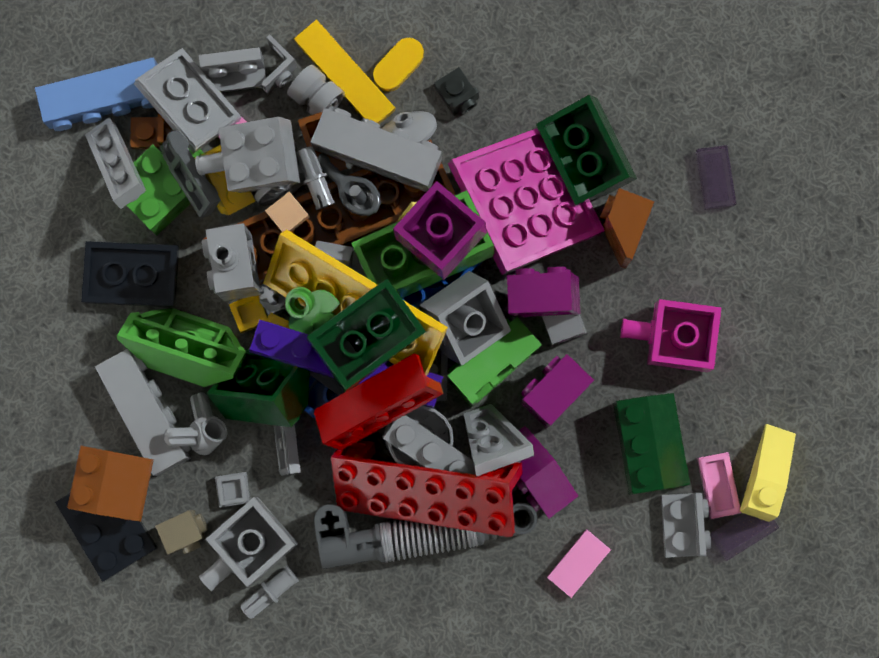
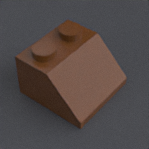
(624, 223)
(110, 483)

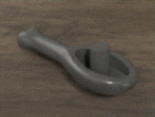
(355, 192)

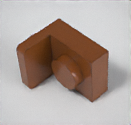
(148, 131)

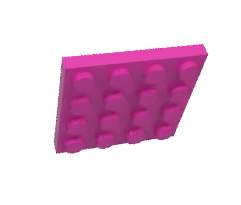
(523, 200)

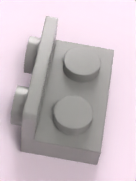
(234, 69)
(684, 525)

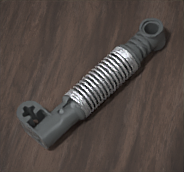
(392, 540)

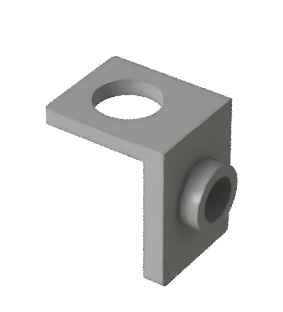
(282, 73)

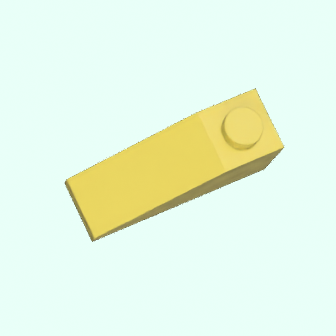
(769, 474)

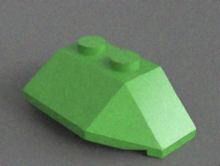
(183, 345)

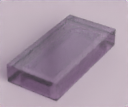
(716, 177)
(741, 534)

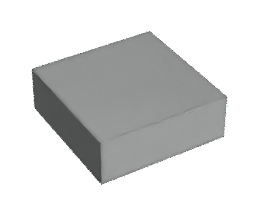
(232, 489)

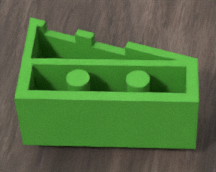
(493, 364)

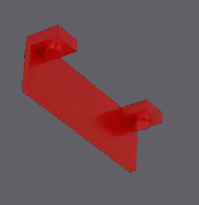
(424, 493)

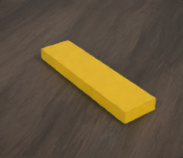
(344, 72)

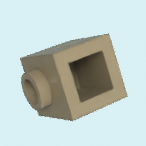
(182, 532)

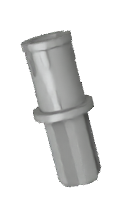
(315, 178)
(269, 592)

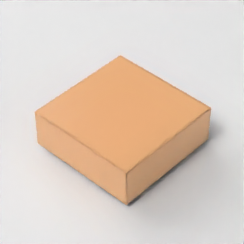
(287, 213)

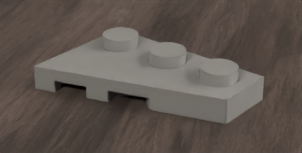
(494, 440)

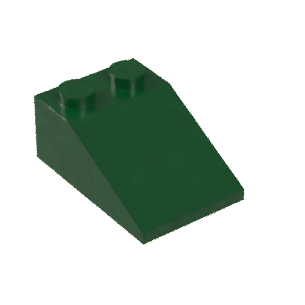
(365, 335)

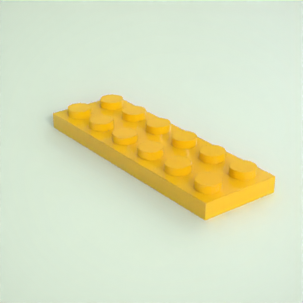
(303, 265)

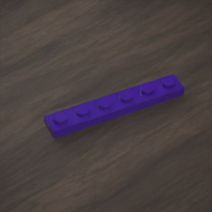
(294, 349)

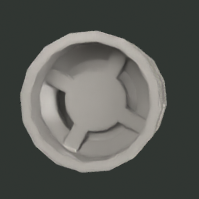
(313, 91)

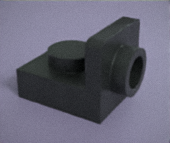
(457, 92)

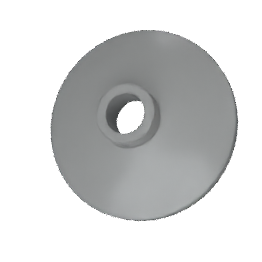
(416, 124)

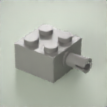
(254, 155)
(232, 262)
(471, 317)
(247, 545)

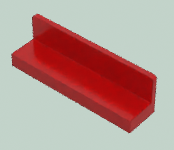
(375, 403)

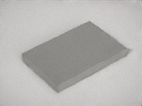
(187, 99)

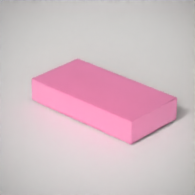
(719, 485)
(578, 563)

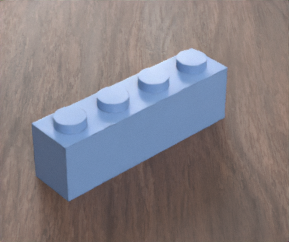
(93, 95)

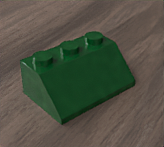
(586, 150)
(263, 392)
(651, 443)

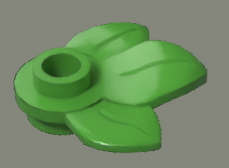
(315, 313)

